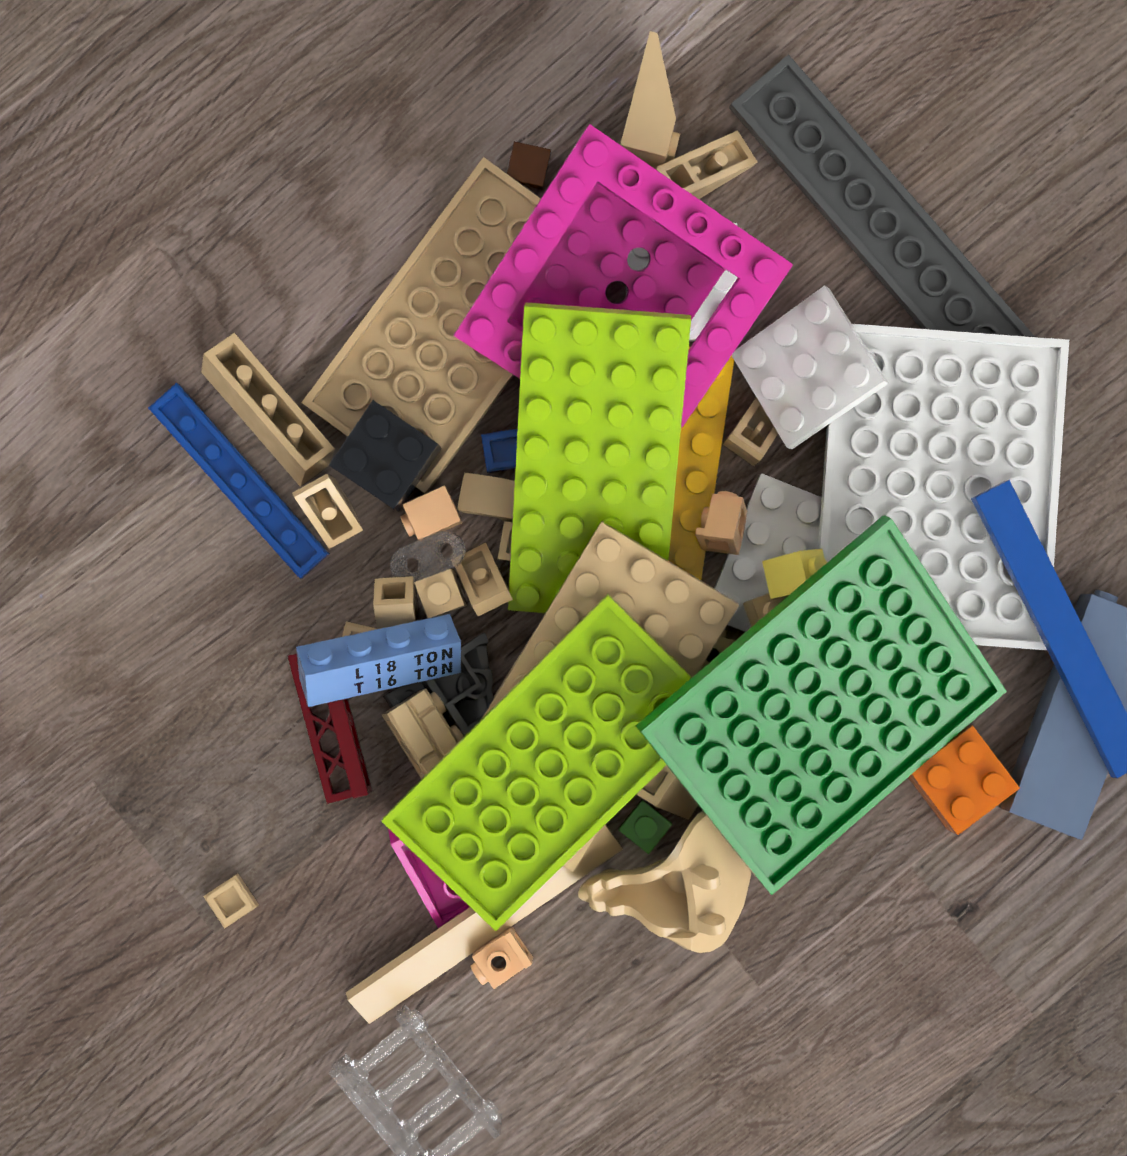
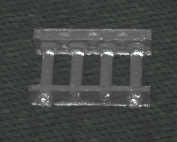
(378, 1104)

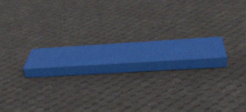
(239, 480)

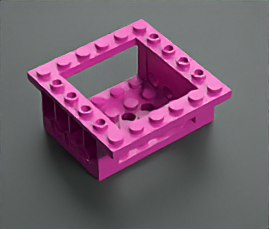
(580, 243)

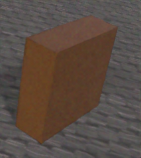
(529, 164)

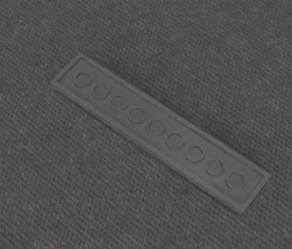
(870, 206)

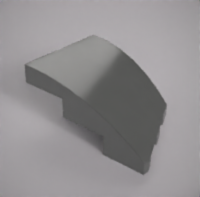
(464, 693)

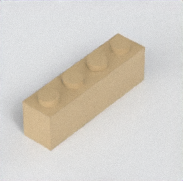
(267, 409)

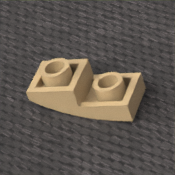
(487, 496)

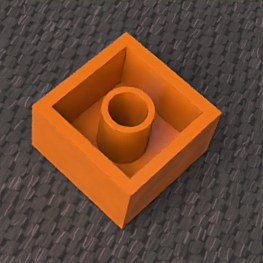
(963, 781)

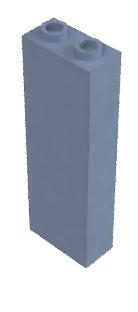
(1059, 762)

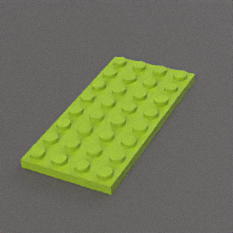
(593, 437)
(542, 766)

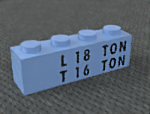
(379, 660)

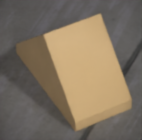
(752, 434)

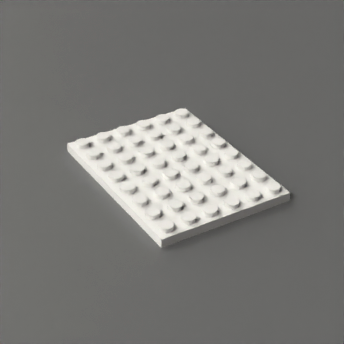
(943, 430)

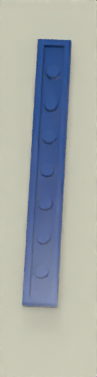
(1056, 622)

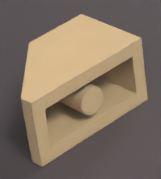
(328, 510)

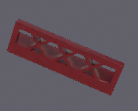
(347, 739)

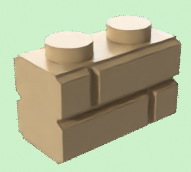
(422, 729)

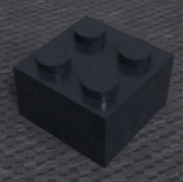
(385, 456)

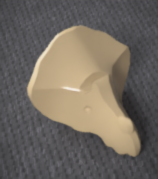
(682, 897)

